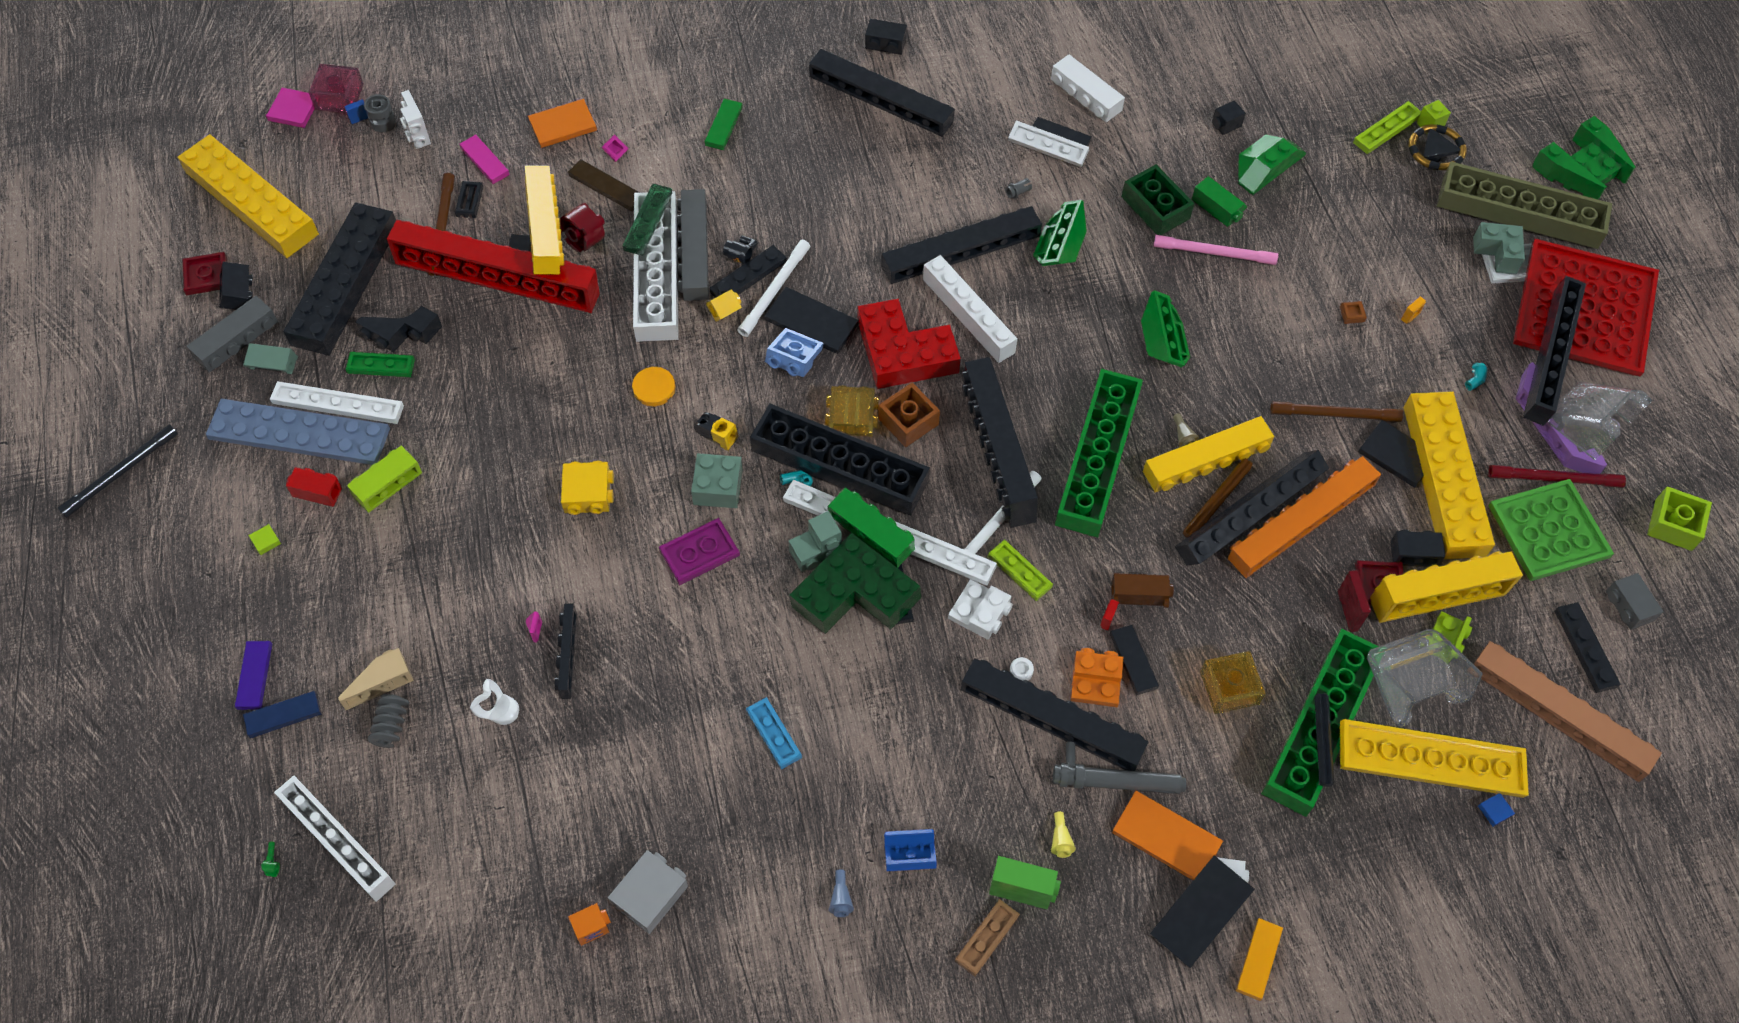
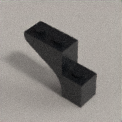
(392, 332)

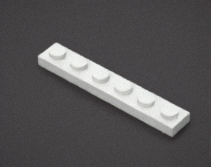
(337, 402)

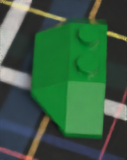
(1266, 161)
(1062, 235)
(1164, 331)

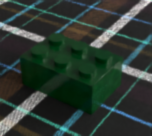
(1157, 200)

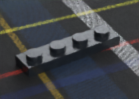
(750, 272)
(1587, 647)
(565, 660)

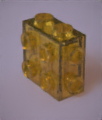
(852, 410)

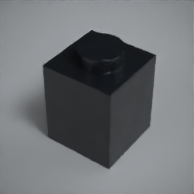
(1228, 117)

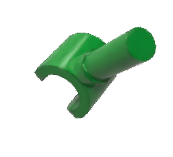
(268, 866)

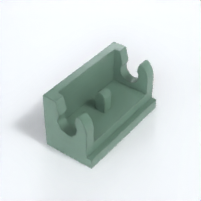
(270, 358)

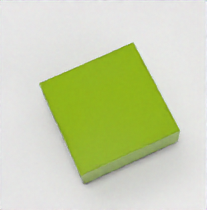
(264, 539)

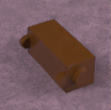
(1142, 589)

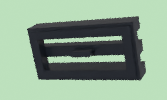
(466, 212)

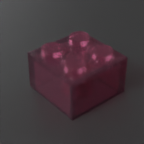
(335, 87)

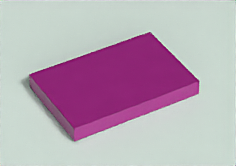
(699, 551)

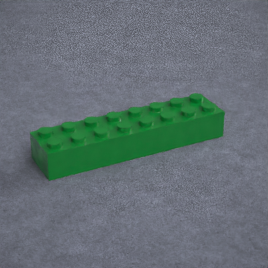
(1098, 453)
(1345, 680)

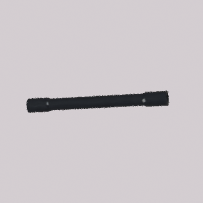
(79, 499)

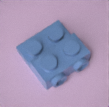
(793, 352)

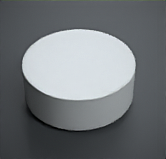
(1022, 668)

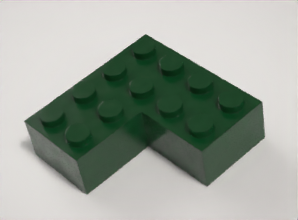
(854, 576)

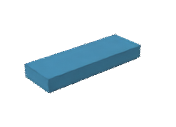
(773, 733)

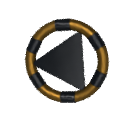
(1437, 146)

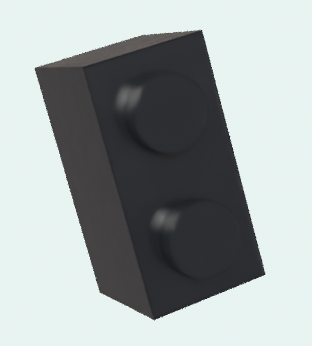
(885, 36)
(234, 285)
(1417, 548)

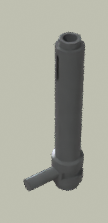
(1081, 776)

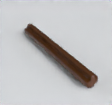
(1218, 497)

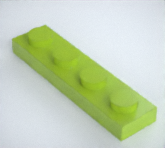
(1387, 127)

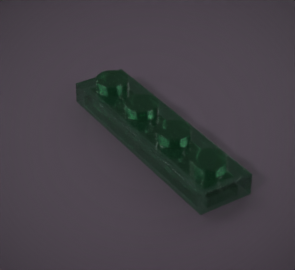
(647, 219)

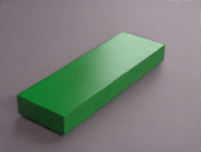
(723, 124)
(380, 364)

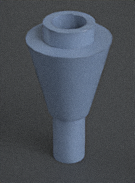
(840, 902)

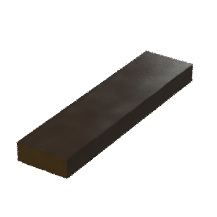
(603, 184)

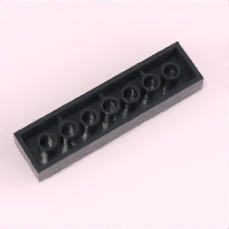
(340, 279)
(1000, 443)
(840, 459)

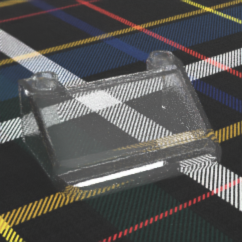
(1586, 413)
(1420, 669)

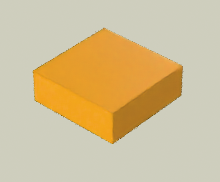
(1413, 310)

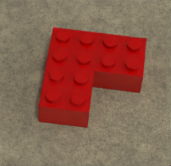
(902, 355)

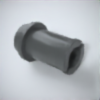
(1018, 188)

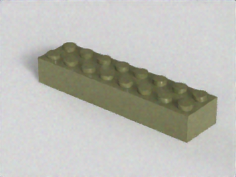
(1525, 204)

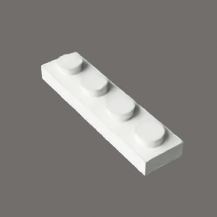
(1048, 143)

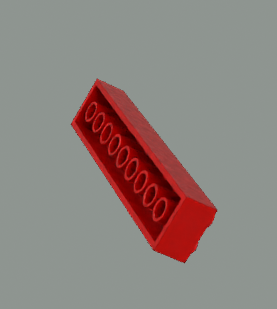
(491, 266)

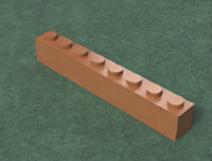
(1567, 712)

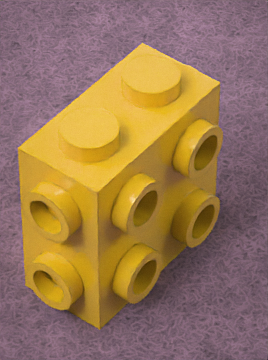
(586, 487)

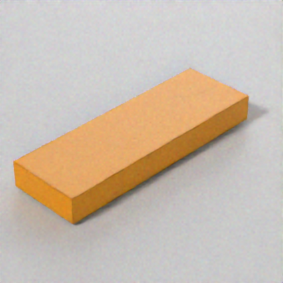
(1259, 959)

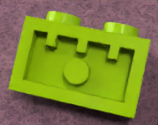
(1453, 629)

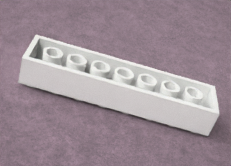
(657, 278)

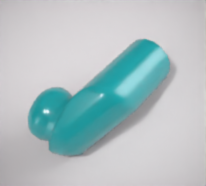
(1480, 371)
(799, 476)

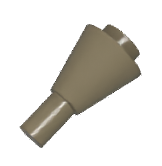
(1184, 432)

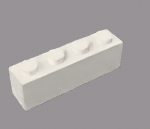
(1087, 88)

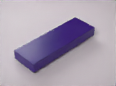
(253, 675)

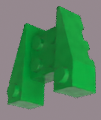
(1592, 166)

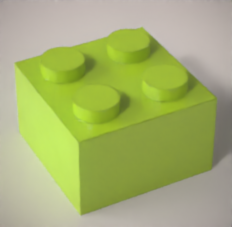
(1679, 518)

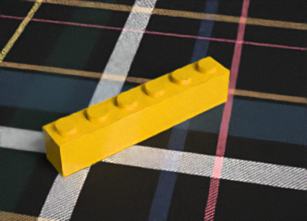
(1208, 454)

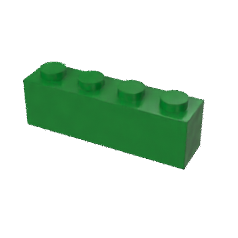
(872, 527)

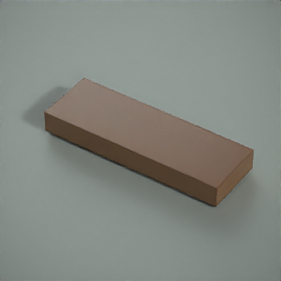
(987, 937)

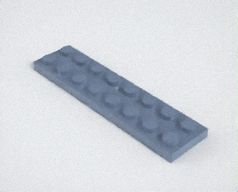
(298, 431)

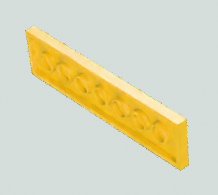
(1433, 758)

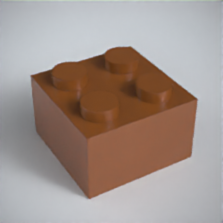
(908, 414)

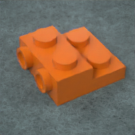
(1096, 677)

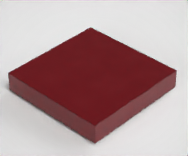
(202, 273)
(1373, 572)
(1354, 601)

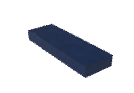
(282, 714)

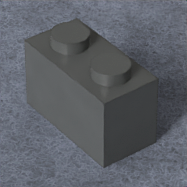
(1634, 601)

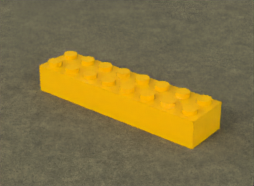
(248, 196)
(1449, 475)

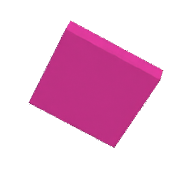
(291, 108)

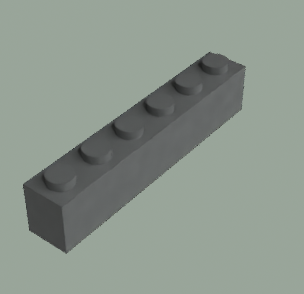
(694, 245)

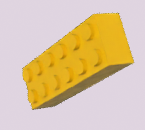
(1445, 586)

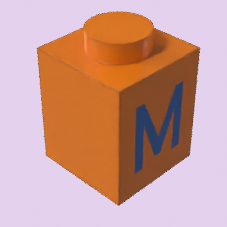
(590, 923)

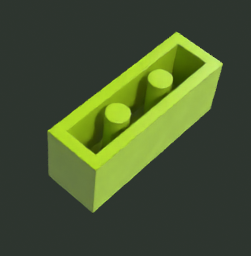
(384, 478)

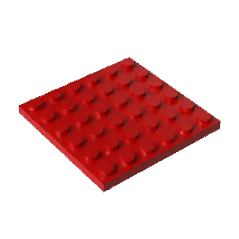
(1613, 311)

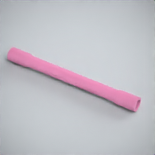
(1258, 256)

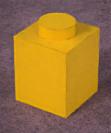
(724, 305)

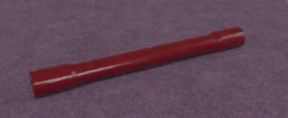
(1509, 472)

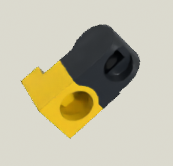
(717, 429)

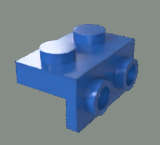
(910, 850)

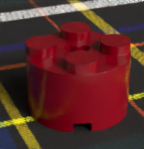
(582, 228)

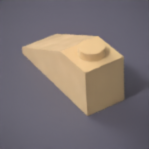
(380, 677)

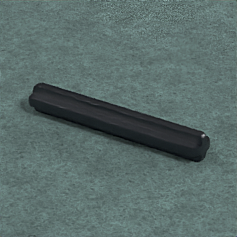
(1324, 740)

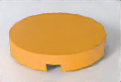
(653, 386)

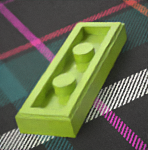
(1020, 570)

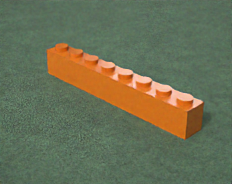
(1303, 517)

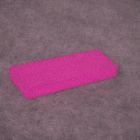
(484, 159)

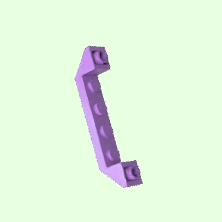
(1561, 446)

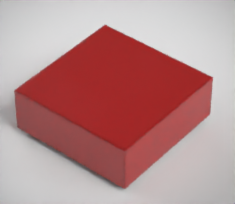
(1109, 614)

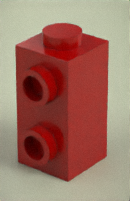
(314, 486)

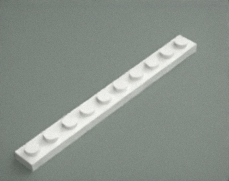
(926, 546)

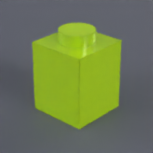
(1433, 114)

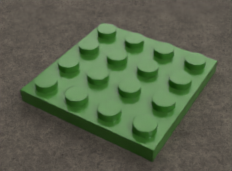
(1550, 530)

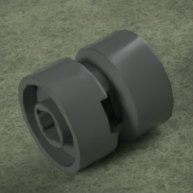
(380, 113)

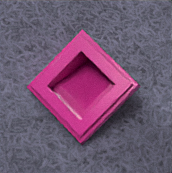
(614, 147)
(534, 625)

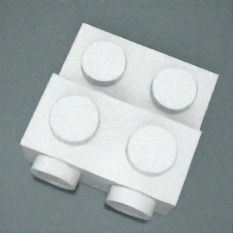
(413, 122)
(981, 609)

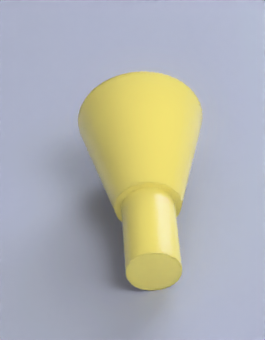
(1062, 842)

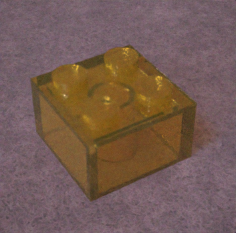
(1232, 682)

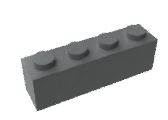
(232, 334)

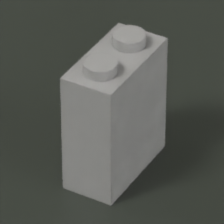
(648, 891)

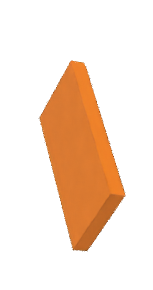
(1166, 836)

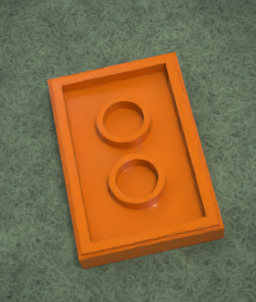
(562, 123)

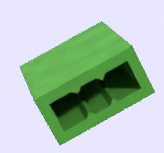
(1024, 883)

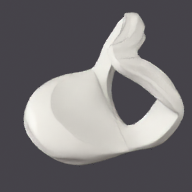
(505, 709)

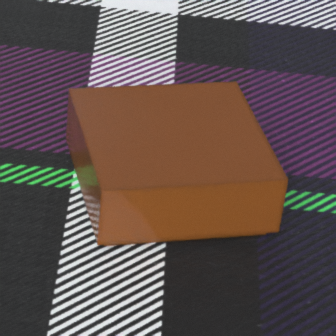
(1353, 312)

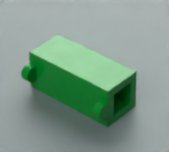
(1218, 201)

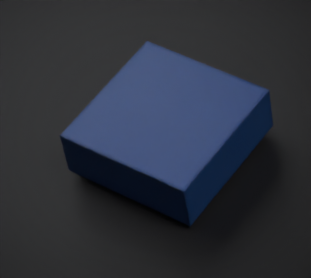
(356, 111)
(1496, 809)

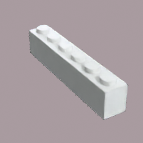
(969, 309)
(335, 838)

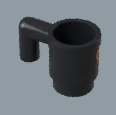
(741, 250)

